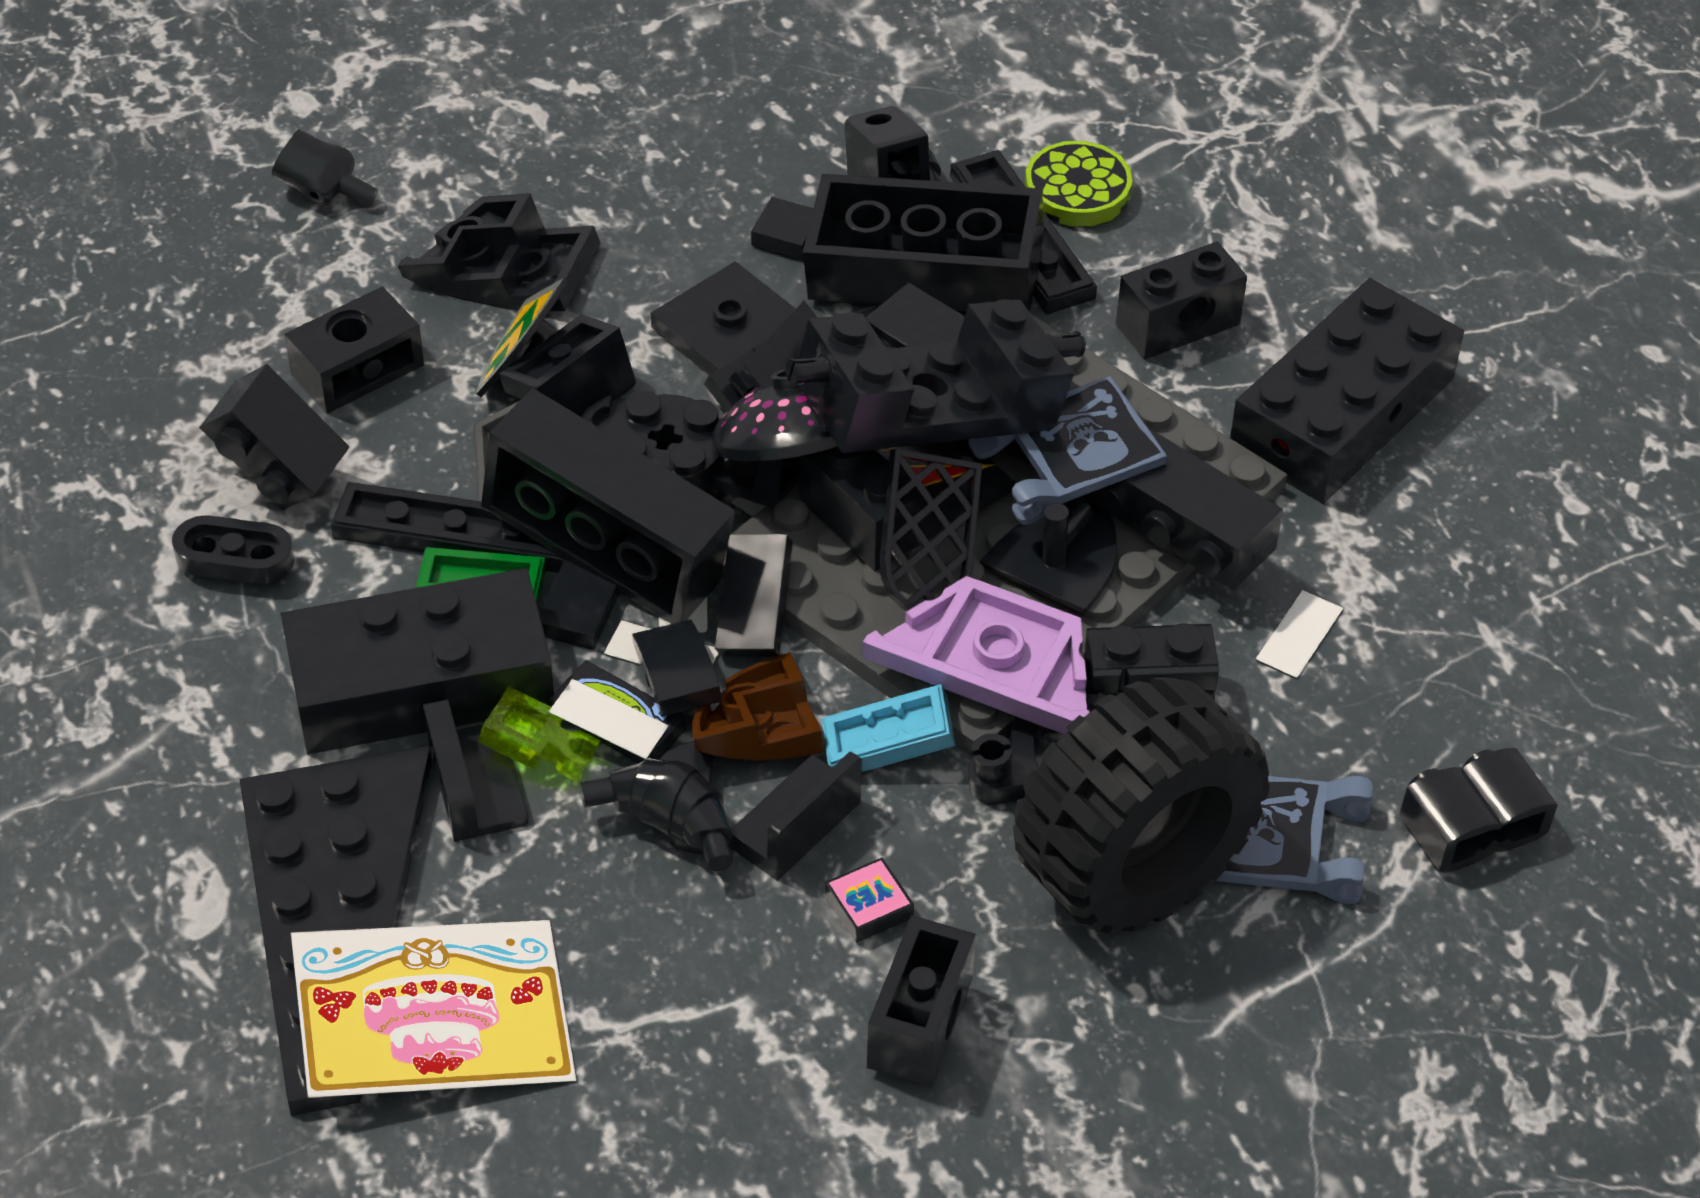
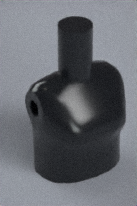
(320, 170)

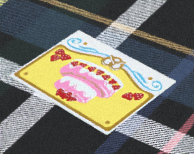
(430, 1008)

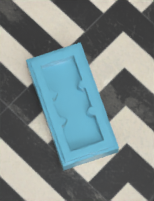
(891, 729)

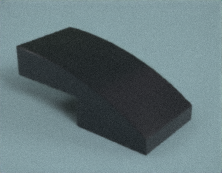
(677, 667)

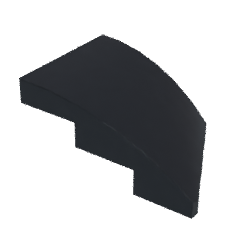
(503, 255)

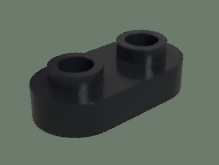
(233, 549)

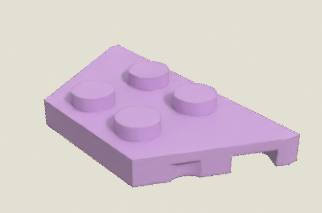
(992, 651)

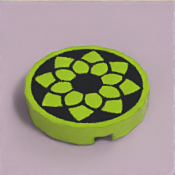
(1080, 182)

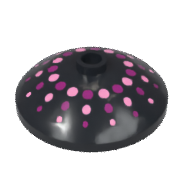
(771, 425)

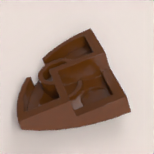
(760, 715)

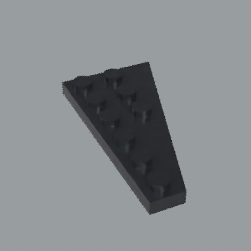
(328, 857)

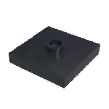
(721, 317)

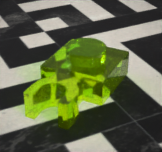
(528, 732)

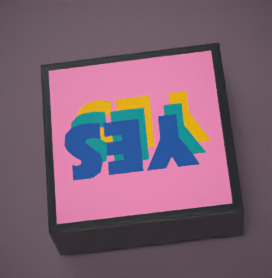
(869, 899)

